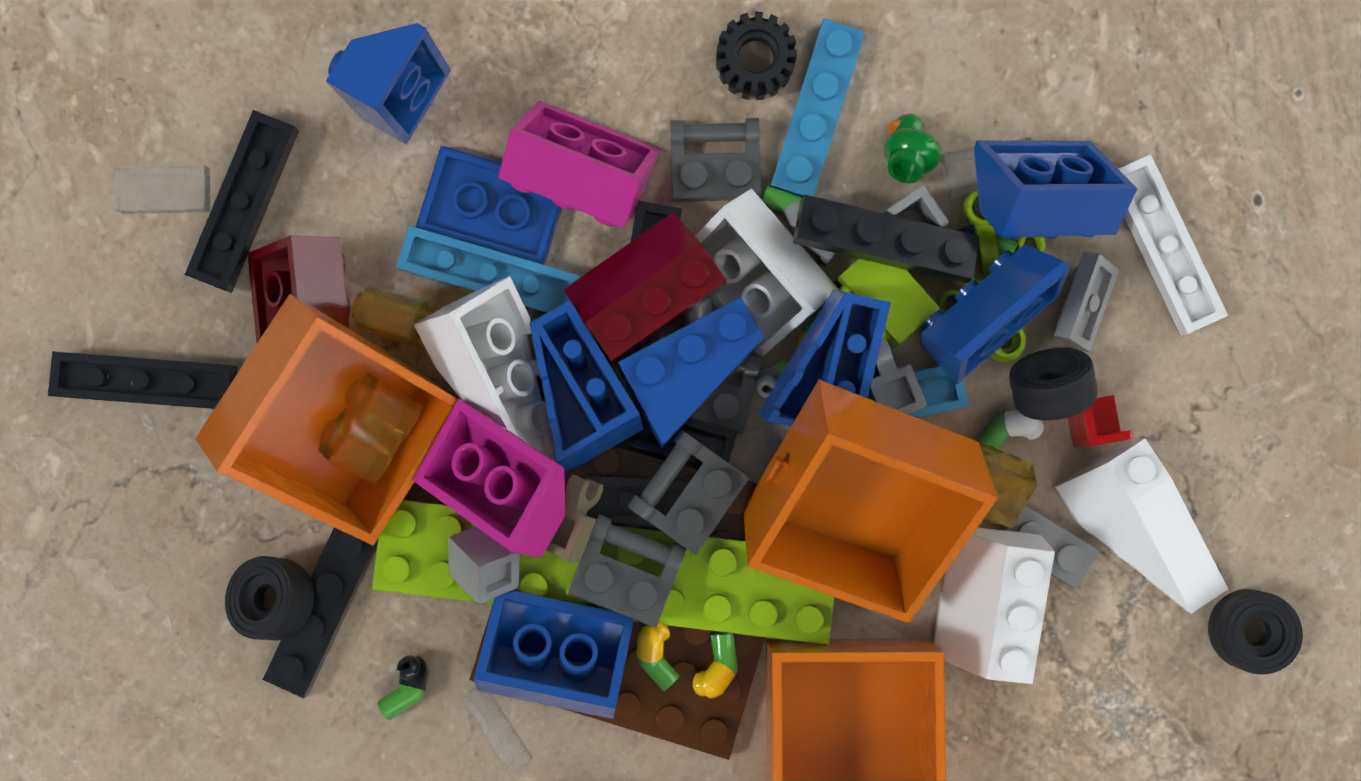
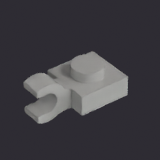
(895, 386)

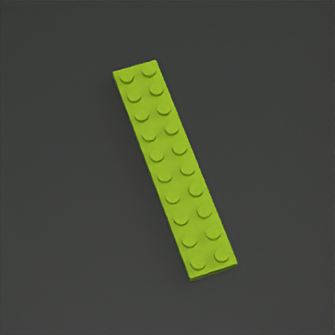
(708, 593)

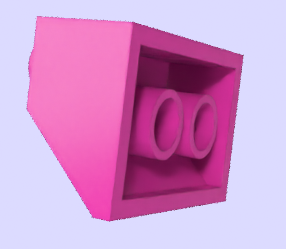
(578, 164)
(495, 481)

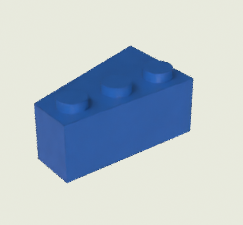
(836, 349)
(688, 366)
(581, 391)

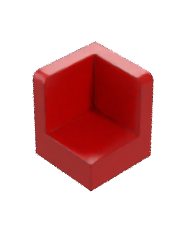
(1098, 425)

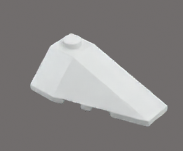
(488, 359)
(1140, 516)

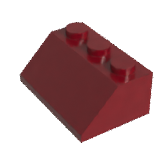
(298, 266)
(645, 287)

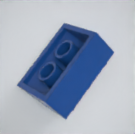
(390, 78)
(1050, 189)
(992, 310)
(554, 653)

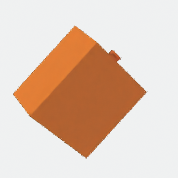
(283, 398)
(866, 503)
(855, 710)

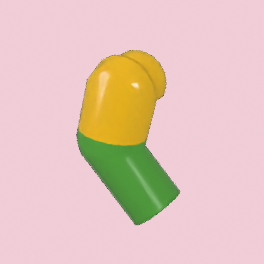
(650, 655)
(722, 670)

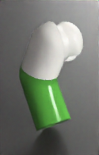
(1010, 424)

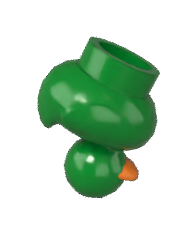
(910, 149)

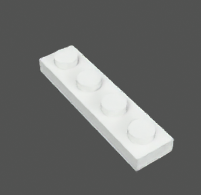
(1170, 250)

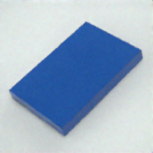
(477, 207)

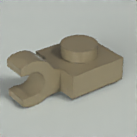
(576, 526)

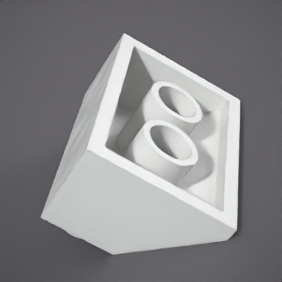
(764, 268)
(995, 605)

